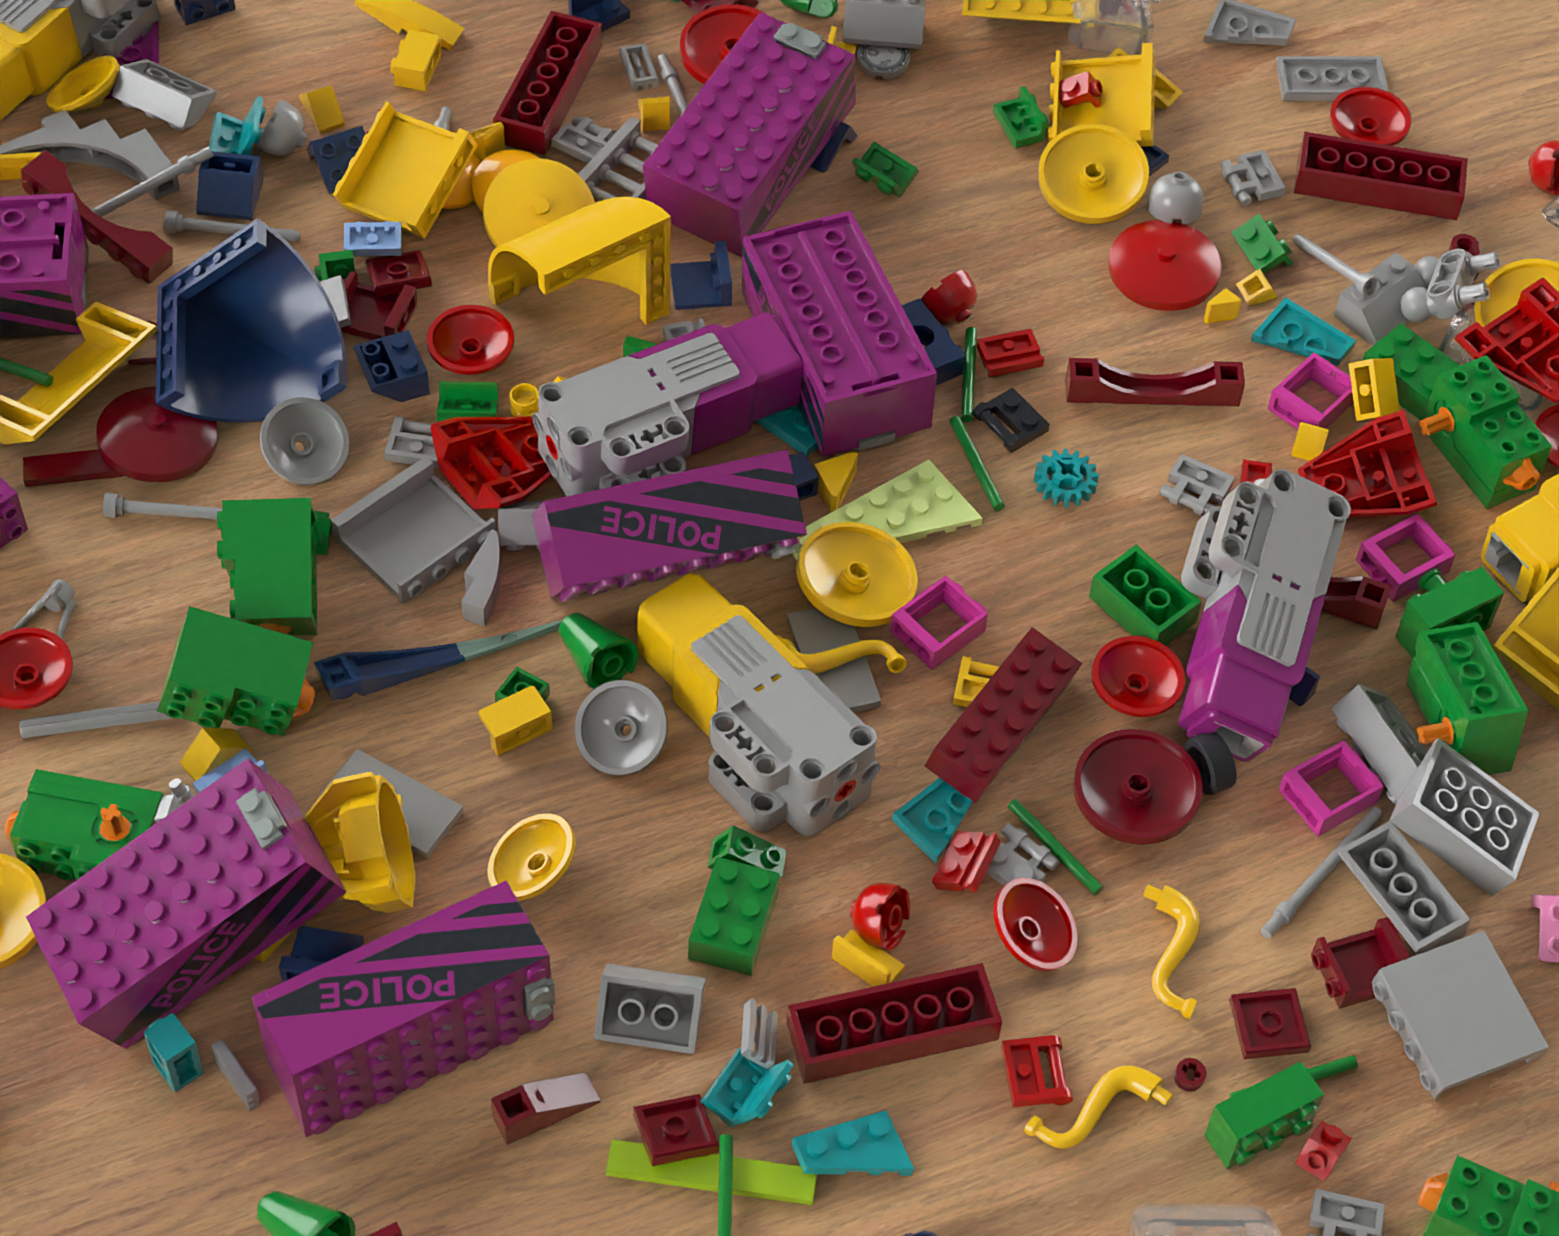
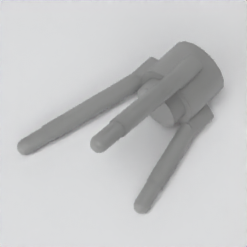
(56, 598)

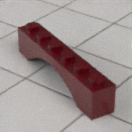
(138, 250)
(1210, 385)
(1357, 599)

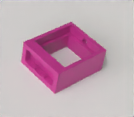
(1295, 410)
(1382, 569)
(923, 643)
(1311, 807)

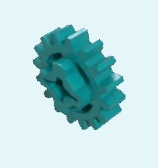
(1066, 478)

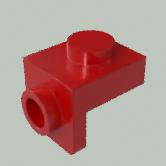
(1080, 89)
(1323, 1150)

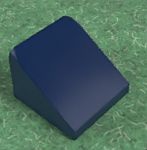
(1305, 688)

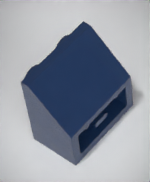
(229, 185)
(393, 367)

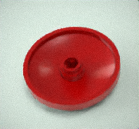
(711, 37)
(1164, 265)

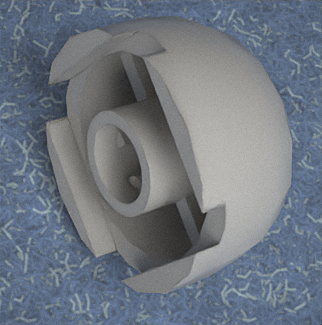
(283, 131)
(1176, 198)

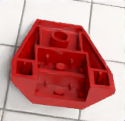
(1523, 340)
(490, 458)
(1375, 469)

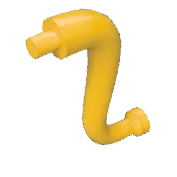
(839, 656)
(1188, 925)
(1114, 1081)

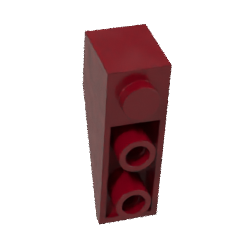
(541, 1104)

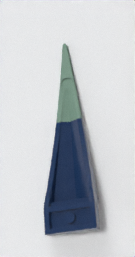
(379, 670)

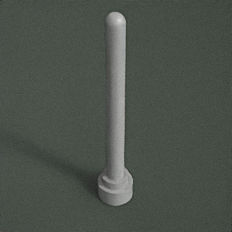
(175, 222)
(1365, 283)
(115, 505)

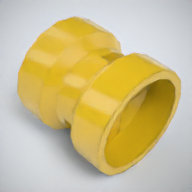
(524, 400)

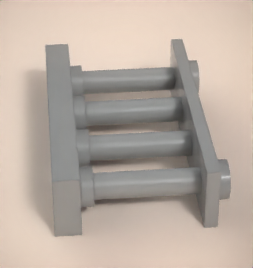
(616, 153)

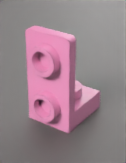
(1548, 926)

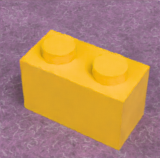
(416, 60)
(1373, 388)

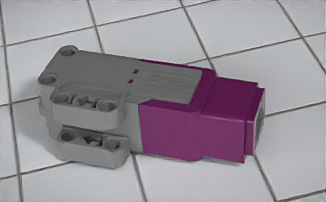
(665, 403)
(1262, 604)

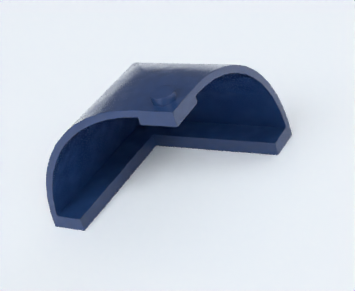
(246, 332)

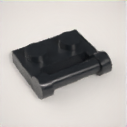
(1016, 414)

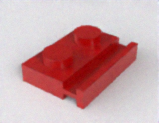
(1010, 352)
(966, 861)

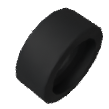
(1213, 762)

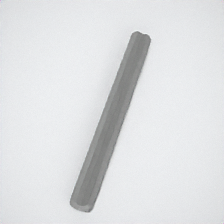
(90, 719)

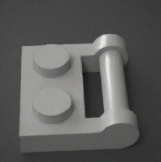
(410, 447)

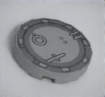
(883, 61)

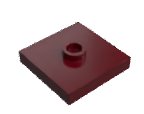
(392, 272)
(1270, 1023)
(675, 1130)

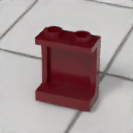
(377, 316)
(1355, 960)

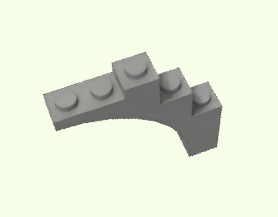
(98, 145)

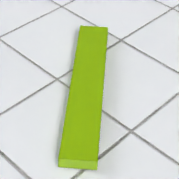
(750, 1176)

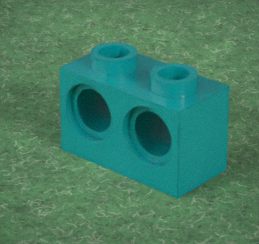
(173, 1052)

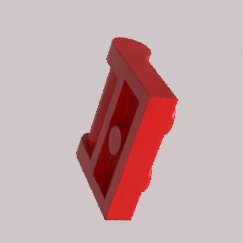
(1026, 1074)

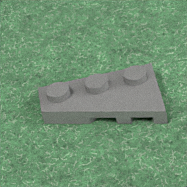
(1248, 25)

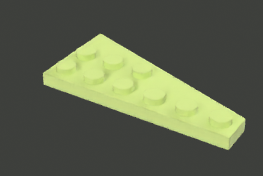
(906, 507)

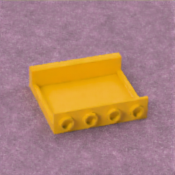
(1126, 96)
(404, 171)

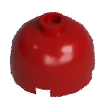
(1545, 167)
(952, 298)
(880, 913)

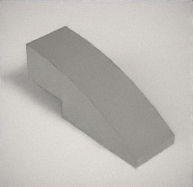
(482, 582)

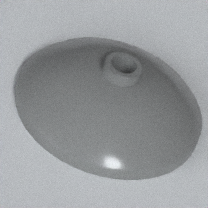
(316, 428)
(602, 722)

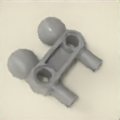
(1447, 284)

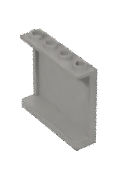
(411, 531)
(1458, 1013)

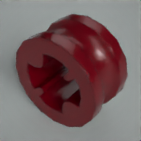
(1200, 1072)

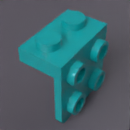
(235, 135)
(745, 1089)

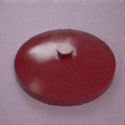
(151, 440)
(1137, 786)

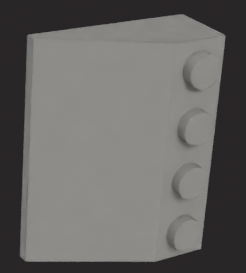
(1466, 818)

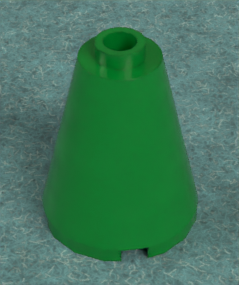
(597, 650)
(293, 1216)

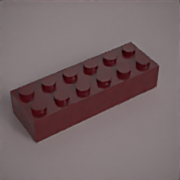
(548, 81)
(1381, 176)
(1003, 715)
(893, 1022)

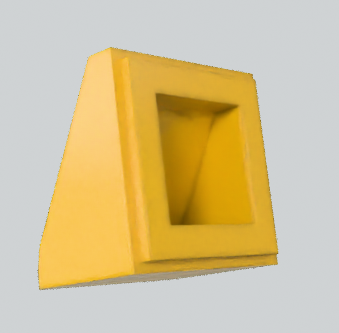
(1256, 288)
(1222, 307)
(1309, 441)

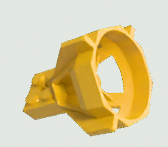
(367, 841)

